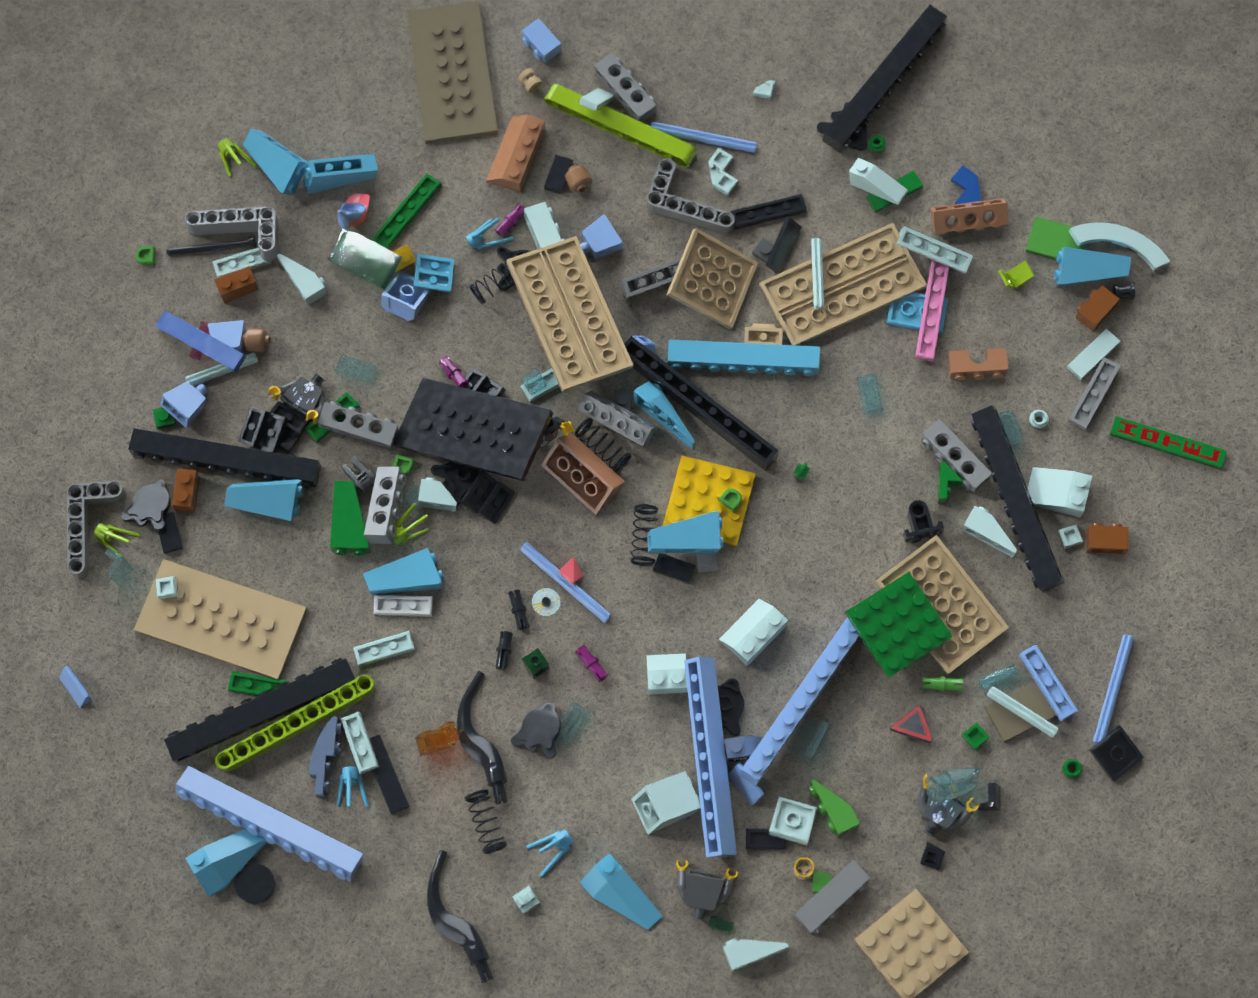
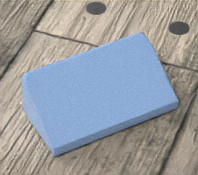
(75, 687)
(751, 792)

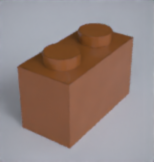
(236, 284)
(1097, 307)
(186, 490)
(1106, 539)

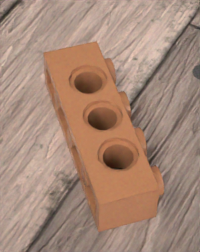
(940, 215)

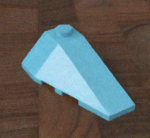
(654, 403)
(222, 860)
(614, 888)

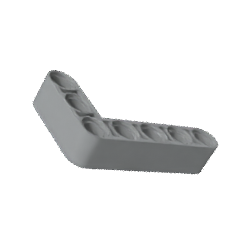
(684, 205)
(239, 221)
(82, 521)

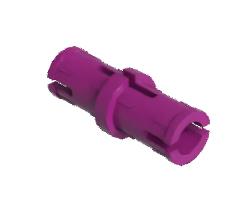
(510, 220)
(453, 372)
(591, 663)

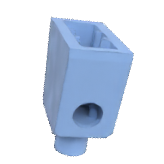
(601, 238)
(229, 333)
(185, 402)

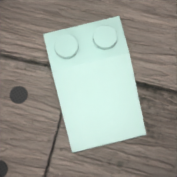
(1059, 490)

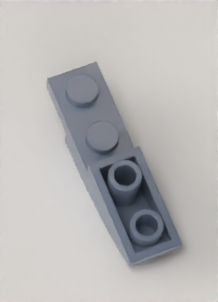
(326, 748)

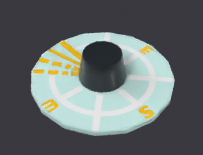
(546, 602)

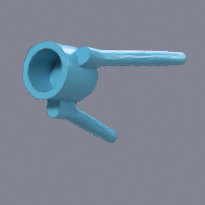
(475, 238)
(349, 777)
(560, 840)

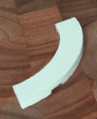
(1121, 236)

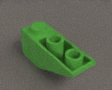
(839, 813)

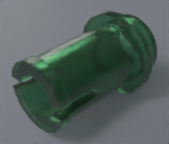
(721, 925)

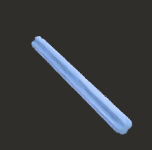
(704, 137)
(573, 589)
(1113, 688)

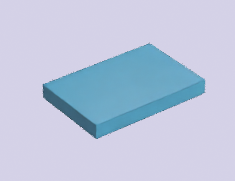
(909, 310)

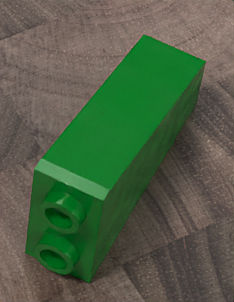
(347, 521)

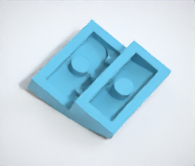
(433, 273)

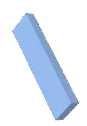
(1048, 683)

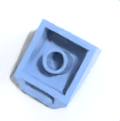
(402, 298)

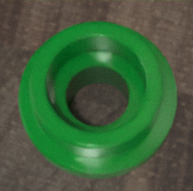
(876, 148)
(801, 471)
(1078, 768)

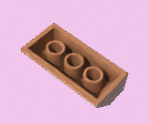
(517, 152)
(582, 473)

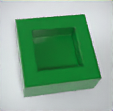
(163, 418)
(975, 736)

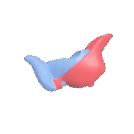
(354, 211)

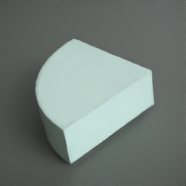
(764, 90)

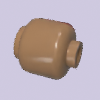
(578, 179)
(256, 340)

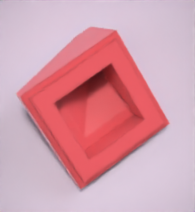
(571, 571)

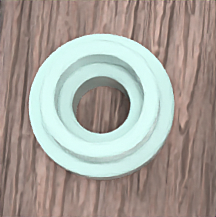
(1038, 413)

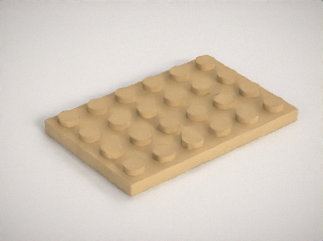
(954, 598)

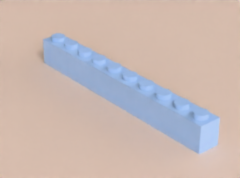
(800, 703)
(710, 757)
(269, 824)

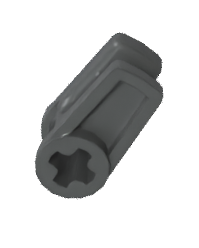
(363, 480)

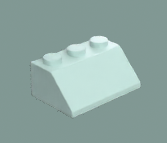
(754, 631)

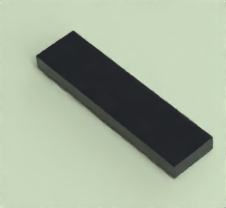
(769, 211)
(387, 778)

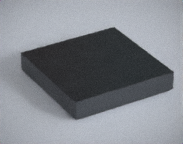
(1116, 753)

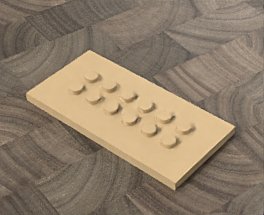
(855, 283)
(569, 314)
(222, 620)

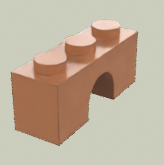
(962, 367)

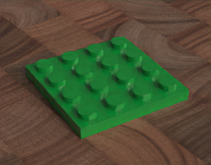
(898, 624)

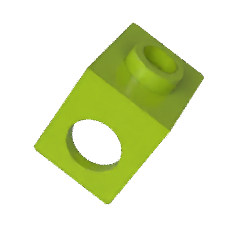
(1017, 276)

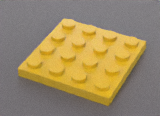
(697, 493)

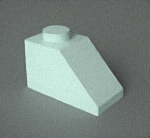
(435, 495)

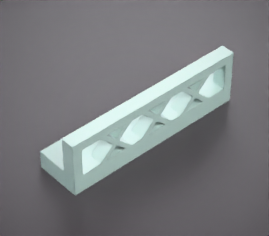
(934, 249)

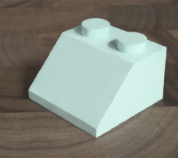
(666, 674)

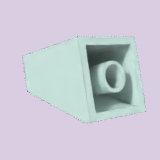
(666, 802)

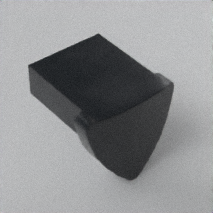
(993, 799)

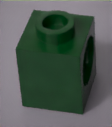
(535, 663)

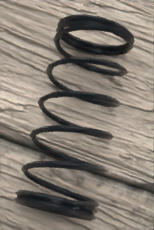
(474, 289)
(625, 458)
(641, 511)
(470, 798)

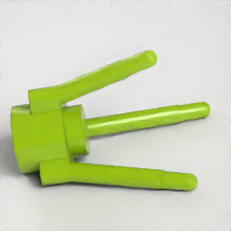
(229, 149)
(106, 533)
(402, 533)

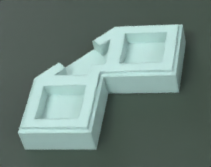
(720, 179)

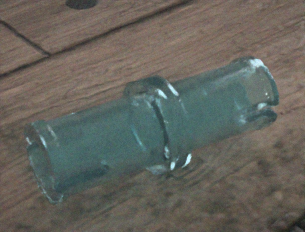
(997, 676)

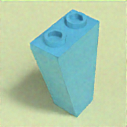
(276, 161)
(338, 172)
(1087, 266)
(269, 498)
(691, 535)
(406, 574)

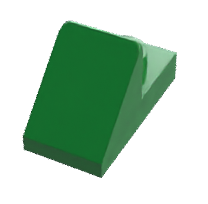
(947, 477)

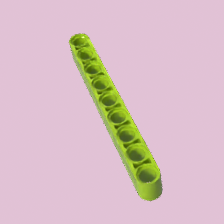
(622, 126)
(286, 723)

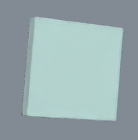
(792, 820)

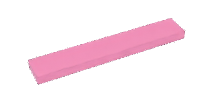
(932, 311)

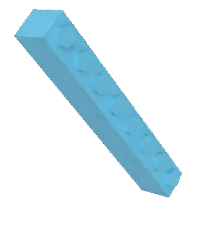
(743, 357)

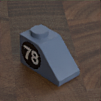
(740, 747)

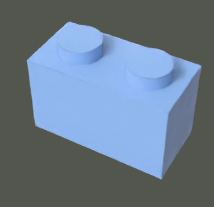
(541, 41)

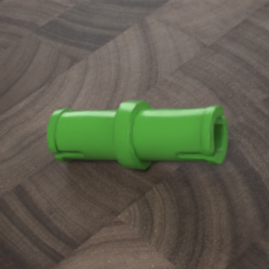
(942, 684)

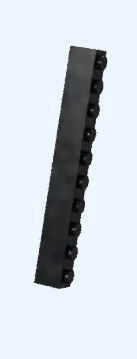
(884, 79)
(701, 405)
(223, 457)
(1017, 498)
(258, 711)

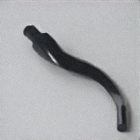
(479, 747)
(454, 927)

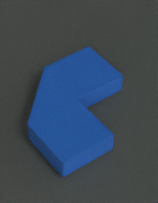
(969, 183)

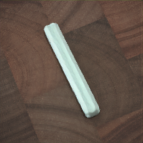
(817, 270)
(218, 370)
(1022, 711)

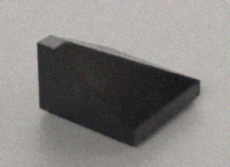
(932, 856)

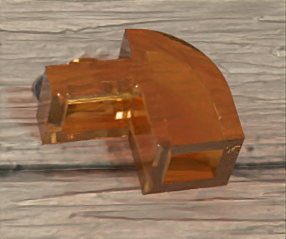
(437, 739)

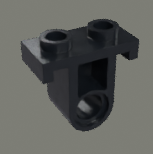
(921, 524)

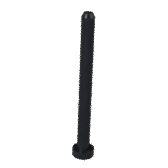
(213, 247)

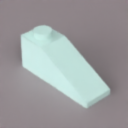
(875, 181)
(305, 280)
(985, 528)
(747, 952)

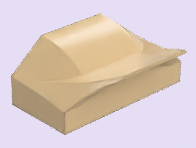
(763, 334)

